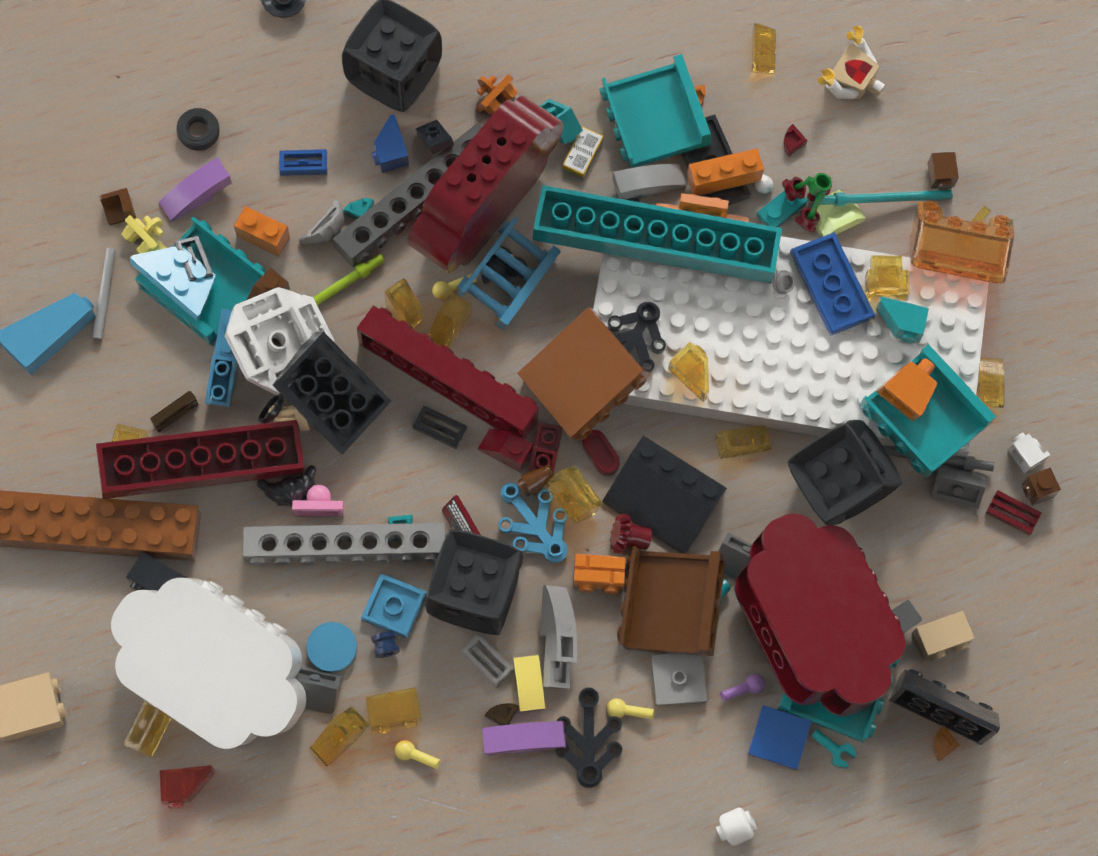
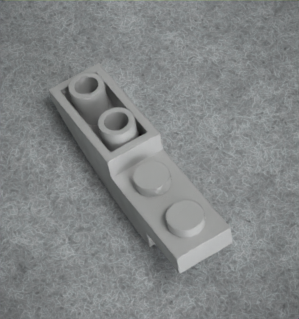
(561, 636)

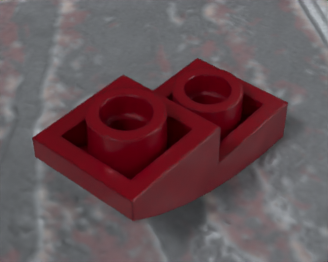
(546, 446)

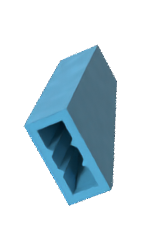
(45, 332)

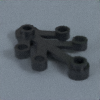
(635, 337)
(589, 743)

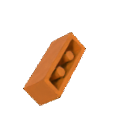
(725, 172)

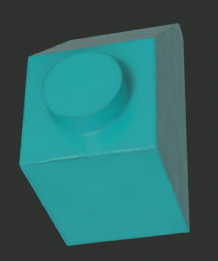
(567, 116)
(903, 319)

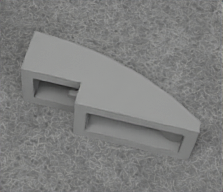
(648, 180)

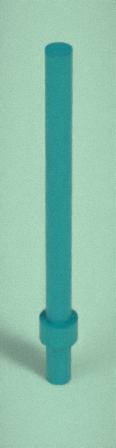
(841, 199)

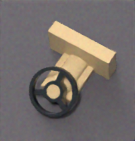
(280, 413)

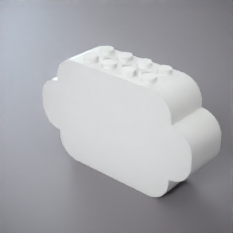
(208, 662)

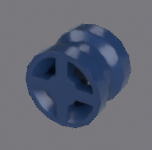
(385, 644)

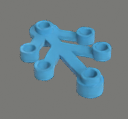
(535, 525)

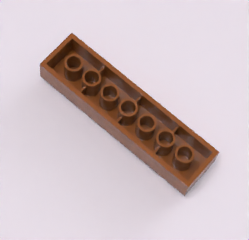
(99, 525)

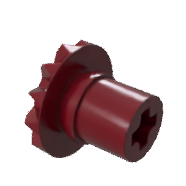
(627, 535)

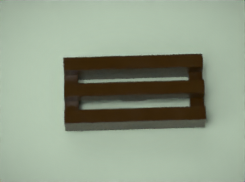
(174, 411)

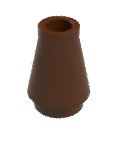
(535, 480)

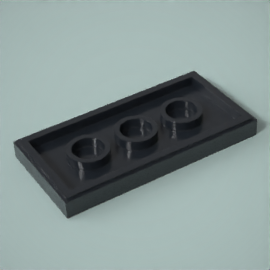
(718, 148)

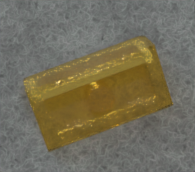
(763, 49)
(147, 729)

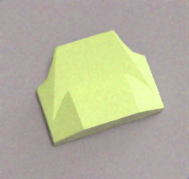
(838, 218)

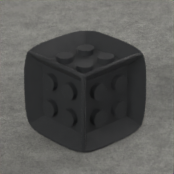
(392, 54)
(844, 472)
(474, 582)

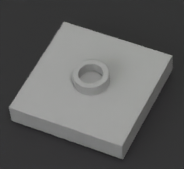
(678, 679)

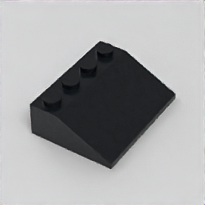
(330, 391)
(664, 495)
(945, 707)

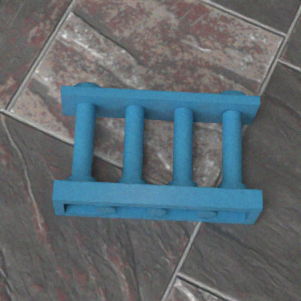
(517, 294)

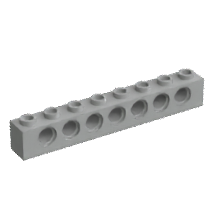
(256, 537)

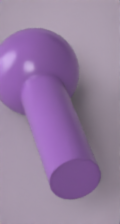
(754, 684)

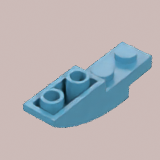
(223, 368)

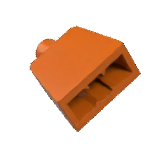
(910, 388)

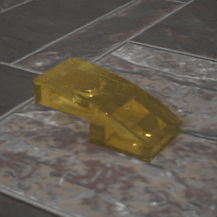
(991, 382)

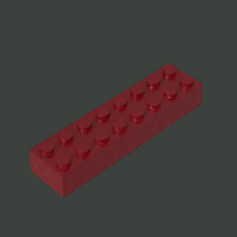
(446, 373)
(199, 459)

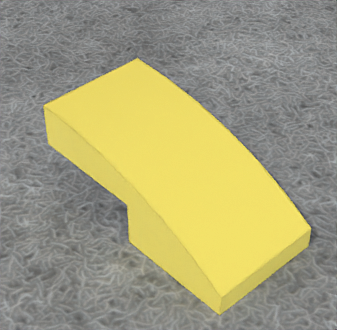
(529, 683)

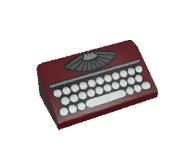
(458, 516)

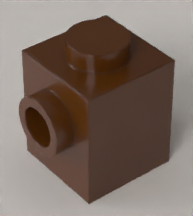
(943, 170)
(1041, 486)

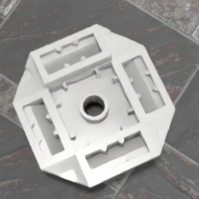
(271, 315)

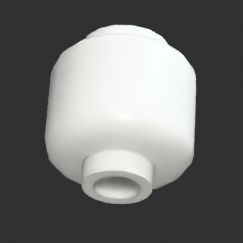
(736, 826)

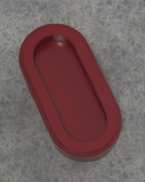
(601, 453)

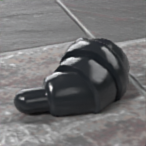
(289, 488)

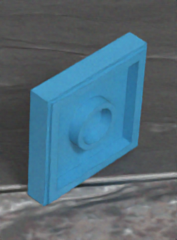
(393, 605)

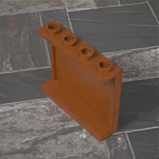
(583, 375)

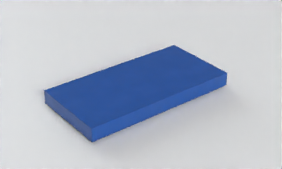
(832, 284)

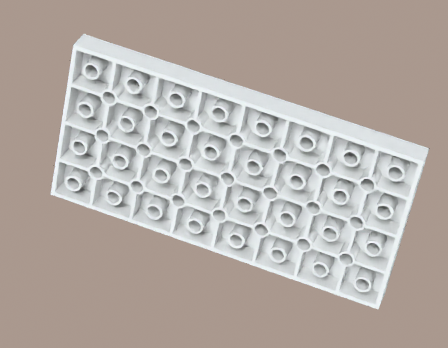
(772, 350)

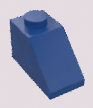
(390, 148)

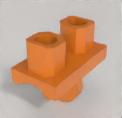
(503, 88)

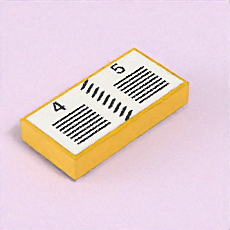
(582, 152)

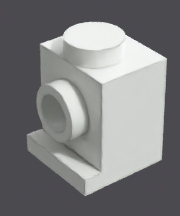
(1027, 452)

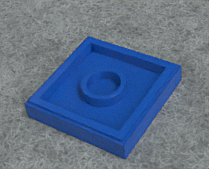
(779, 737)

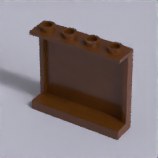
(672, 602)

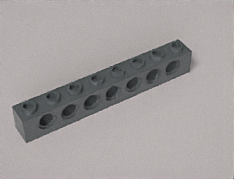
(400, 197)

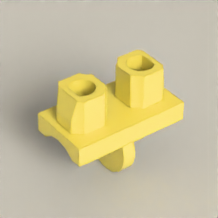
(137, 229)

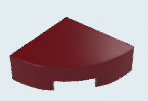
(793, 140)

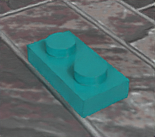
(780, 210)

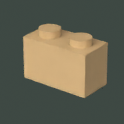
(943, 636)

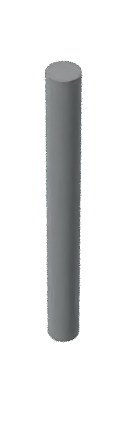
(103, 294)

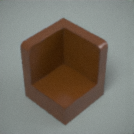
(117, 206)

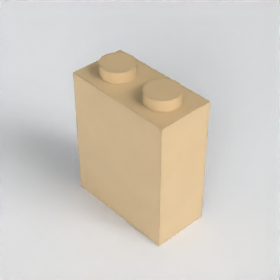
(30, 707)

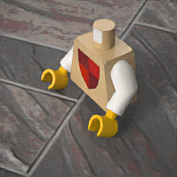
(854, 71)

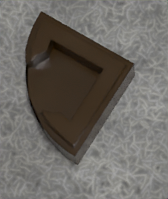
(502, 713)

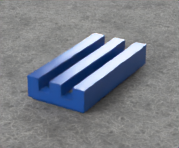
(293, 167)

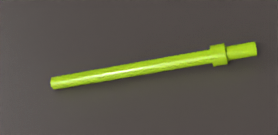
(361, 271)

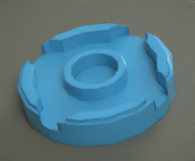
(331, 647)

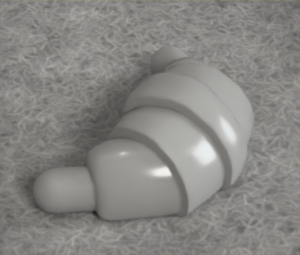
(326, 227)

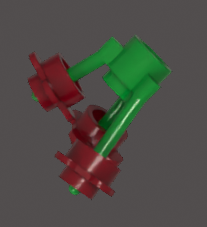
(818, 187)

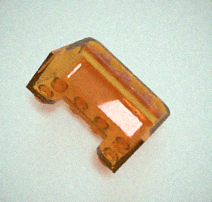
(961, 246)

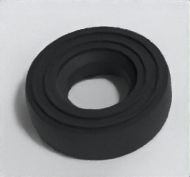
(198, 115)

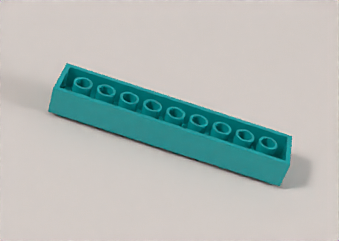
(657, 234)

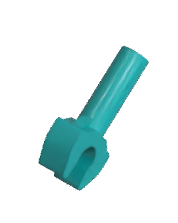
(835, 749)

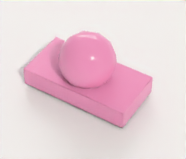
(318, 504)

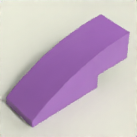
(195, 189)
(523, 738)

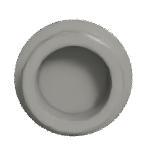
(783, 282)

